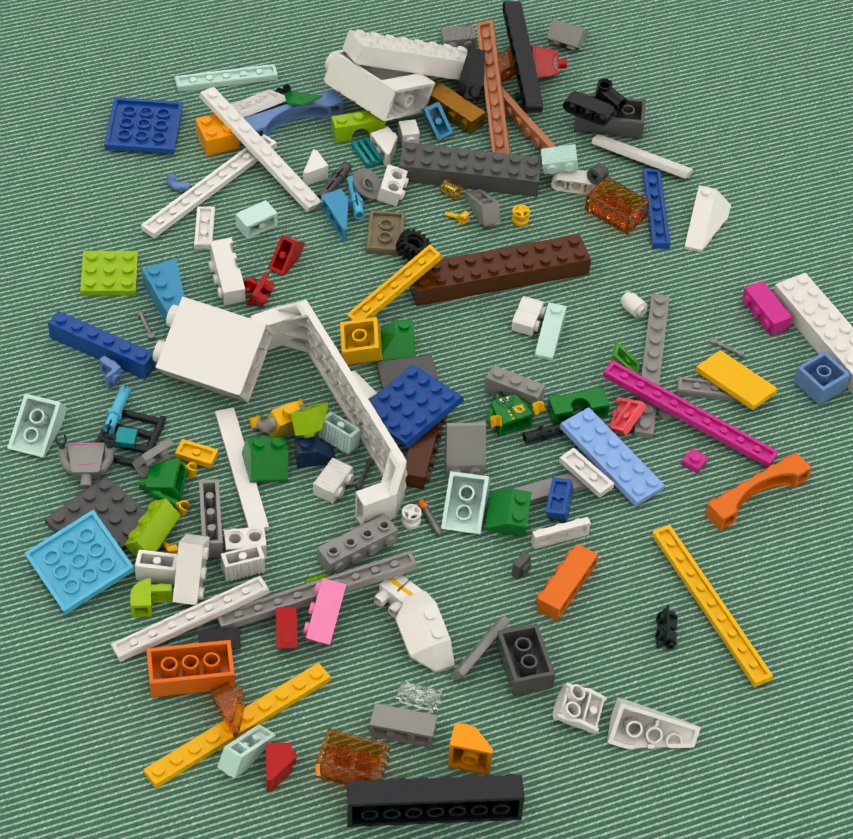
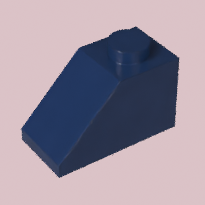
(312, 452)

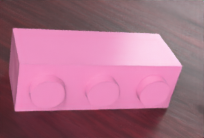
(324, 611)

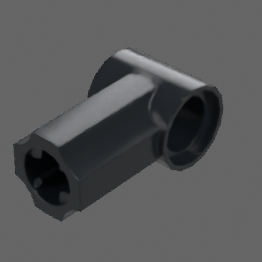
(607, 93)

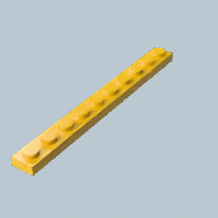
(712, 606)
(220, 735)

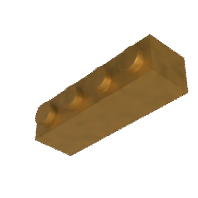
(457, 108)

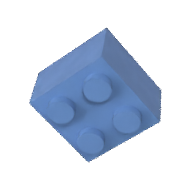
(822, 378)

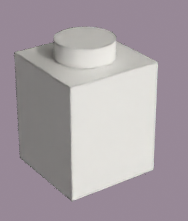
(408, 131)

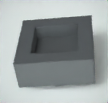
(521, 565)

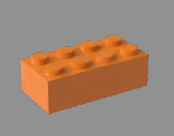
(189, 668)

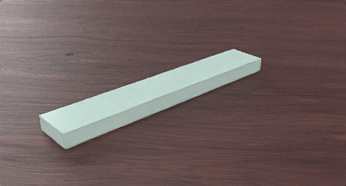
(226, 77)

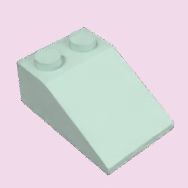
(36, 425)
(465, 502)

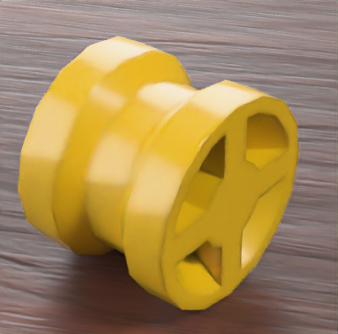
(520, 215)

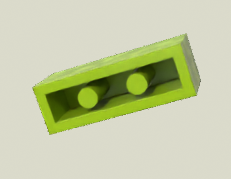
(153, 527)

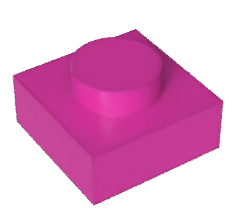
(694, 460)

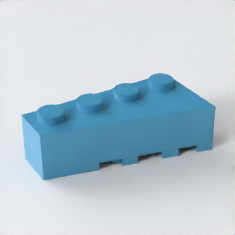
(163, 285)

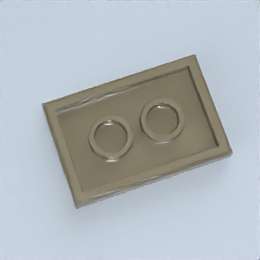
(384, 232)

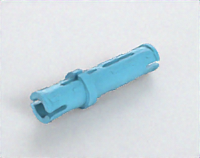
(357, 208)
(114, 414)

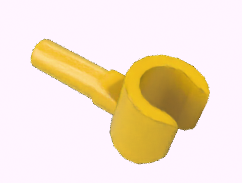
(462, 218)
(170, 549)

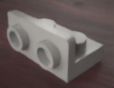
(151, 457)

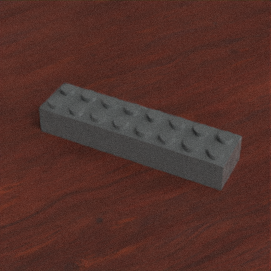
(471, 168)

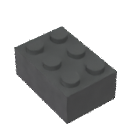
(525, 659)

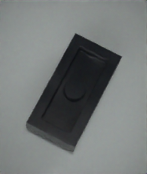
(220, 635)

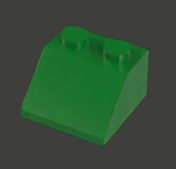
(266, 459)
(508, 512)

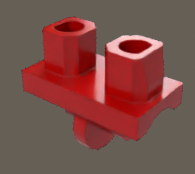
(252, 286)

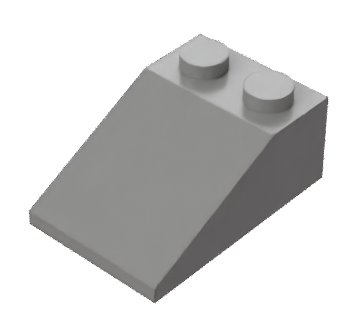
(465, 448)

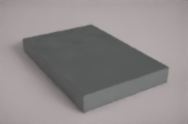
(391, 369)

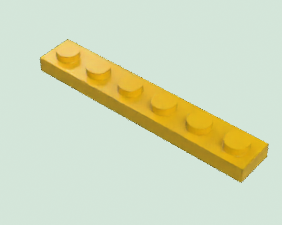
(396, 284)

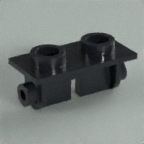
(665, 621)

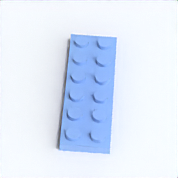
(612, 456)

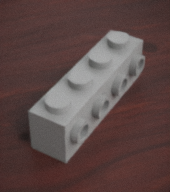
(357, 544)

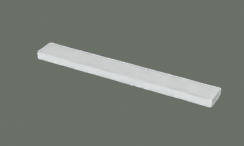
(247, 491)
(190, 618)

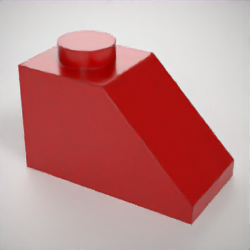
(286, 254)
(286, 628)
(278, 763)

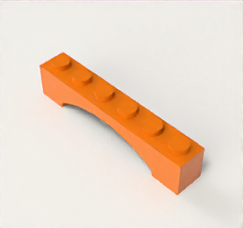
(790, 471)

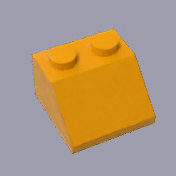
(469, 750)

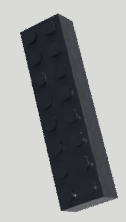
(434, 800)

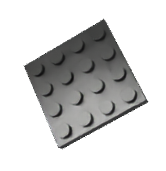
(110, 503)

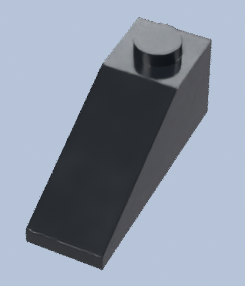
(472, 75)

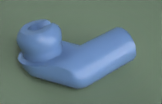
(175, 184)

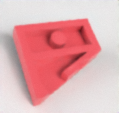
(626, 415)

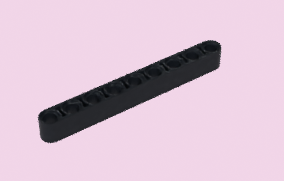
(522, 57)

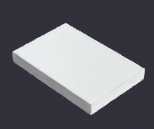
(258, 102)

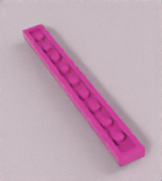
(690, 414)

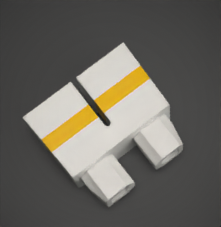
(394, 593)

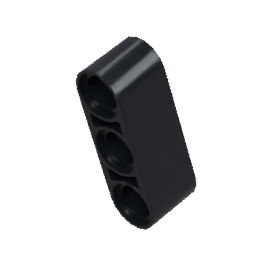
(588, 108)

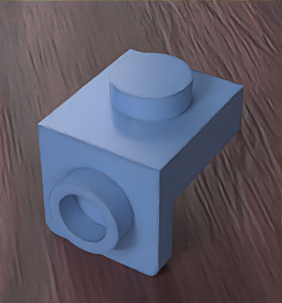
(111, 371)

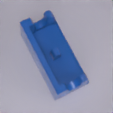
(559, 499)

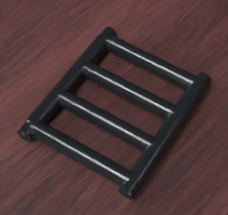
(152, 436)

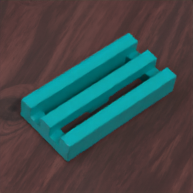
(370, 151)

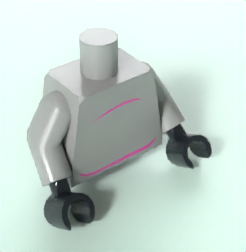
(86, 460)

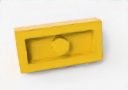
(196, 453)

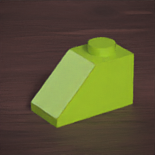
(309, 419)

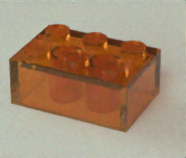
(617, 205)
(351, 758)

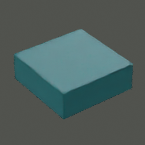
(126, 437)

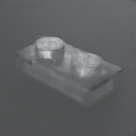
(419, 696)

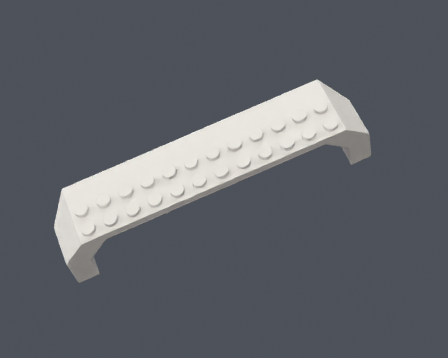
(300, 329)

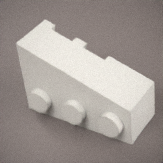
(226, 273)
(191, 569)

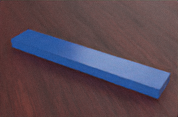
(657, 212)

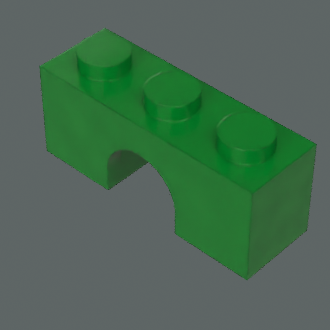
(562, 406)

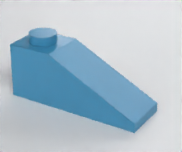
(336, 209)

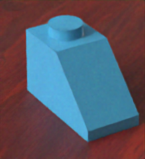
(437, 120)

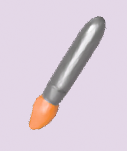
(429, 516)

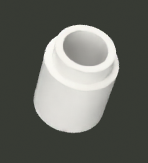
(634, 304)

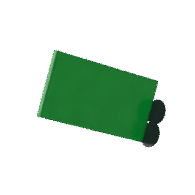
(296, 98)

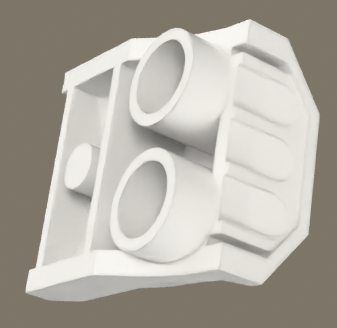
(579, 707)

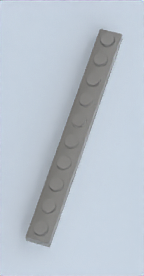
(653, 359)
(303, 594)

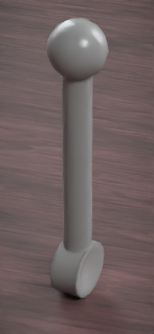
(151, 336)
(713, 341)

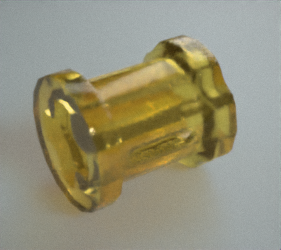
(451, 189)

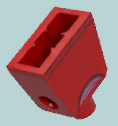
(547, 62)

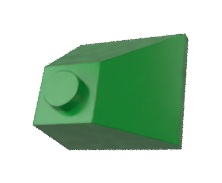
(398, 340)

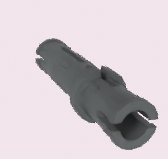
(338, 177)

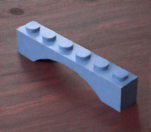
(269, 120)

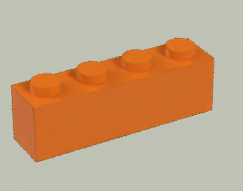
(566, 582)

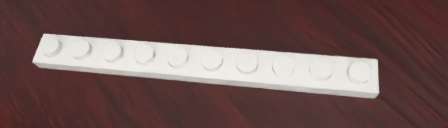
(260, 149)
(202, 191)

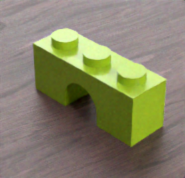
(345, 125)

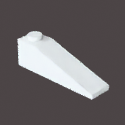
(707, 217)
(644, 727)

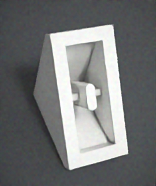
(315, 169)

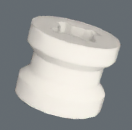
(409, 511)

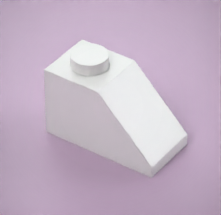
(385, 143)

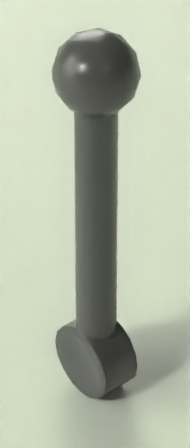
(369, 462)

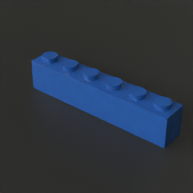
(100, 343)

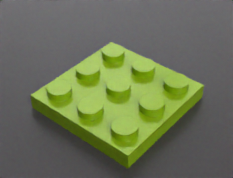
(109, 273)

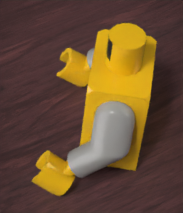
(279, 420)

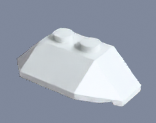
(425, 632)

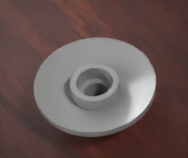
(367, 183)

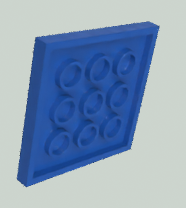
(143, 125)
(414, 405)

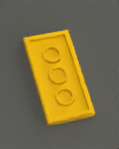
(736, 380)

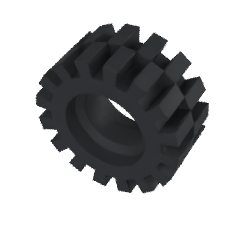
(413, 238)

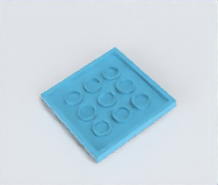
(79, 562)

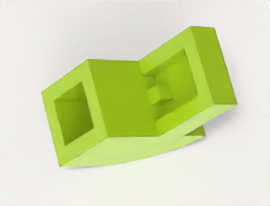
(145, 594)

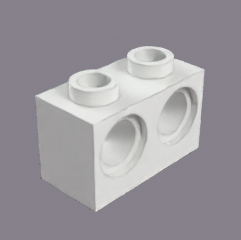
(392, 185)
(245, 537)

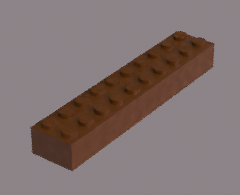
(502, 269)

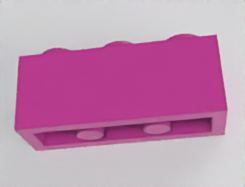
(766, 308)

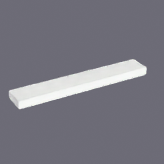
(642, 156)

